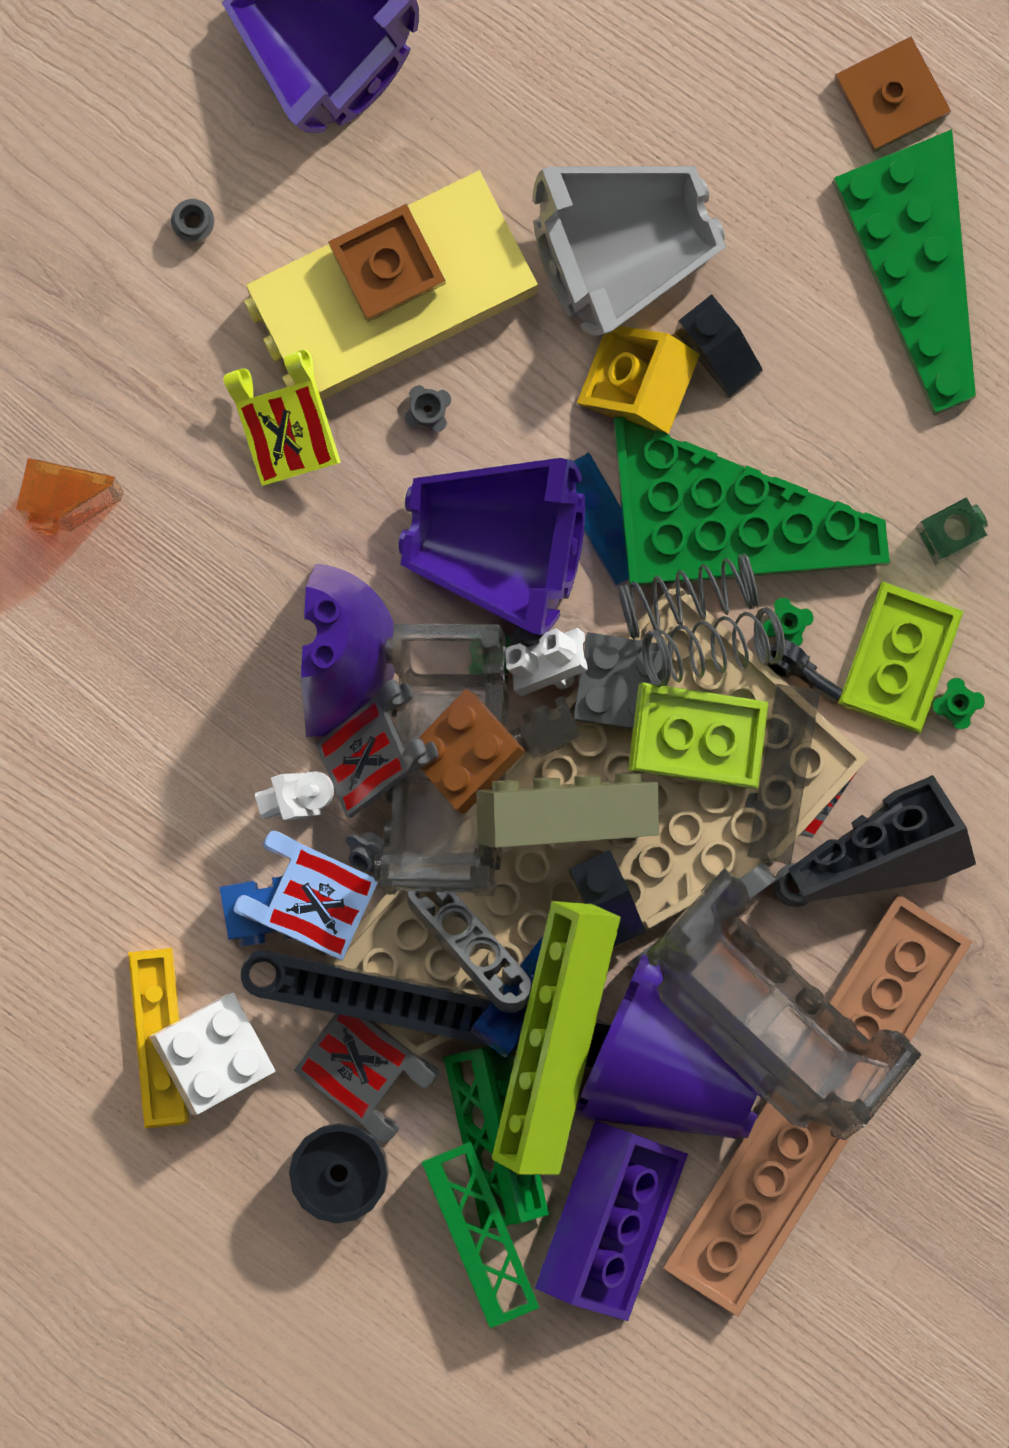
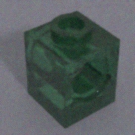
(936, 540)

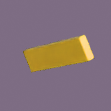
(155, 1009)

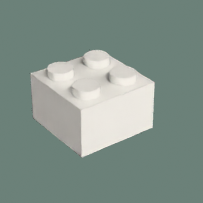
(212, 1054)

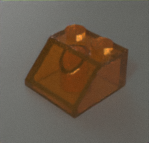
(63, 496)

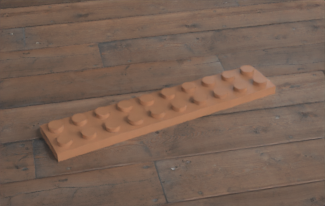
(784, 1164)

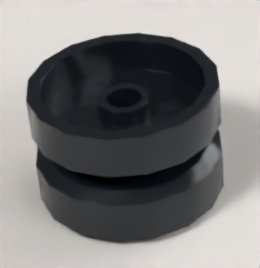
(316, 1158)

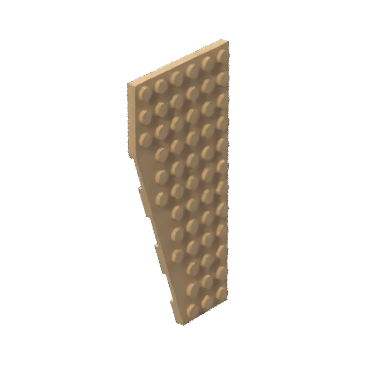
(699, 833)

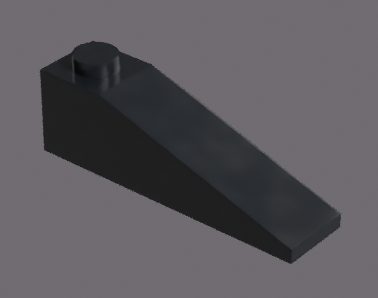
(901, 845)

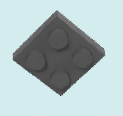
(612, 679)

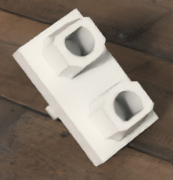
(548, 662)
(296, 796)

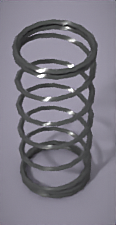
(746, 584)
(759, 633)

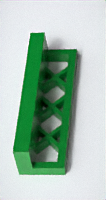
(520, 1193)
(465, 1243)

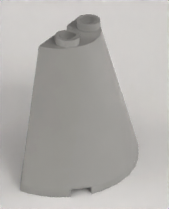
(620, 236)

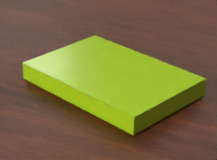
(900, 657)
(698, 736)

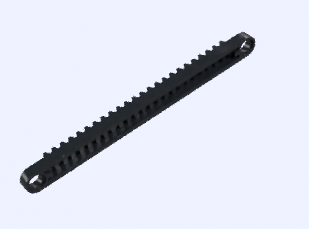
(379, 998)

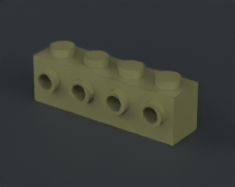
(567, 812)

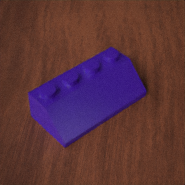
(611, 1221)

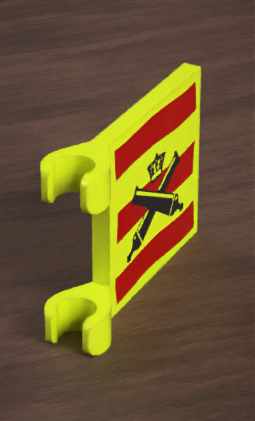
(285, 426)

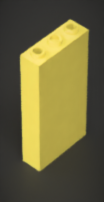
(315, 310)

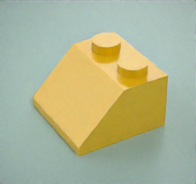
(639, 377)

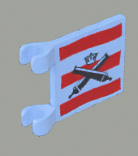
(315, 900)

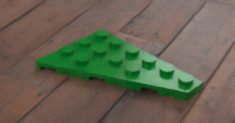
(698, 508)

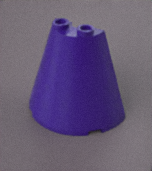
(326, 54)
(500, 537)
(348, 655)
(662, 1072)

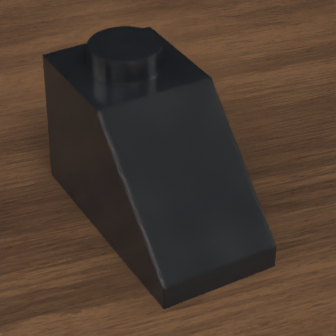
(720, 345)
(603, 885)

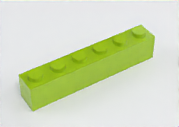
(555, 1038)

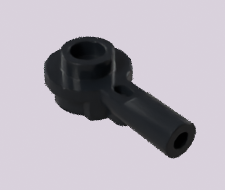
(797, 663)

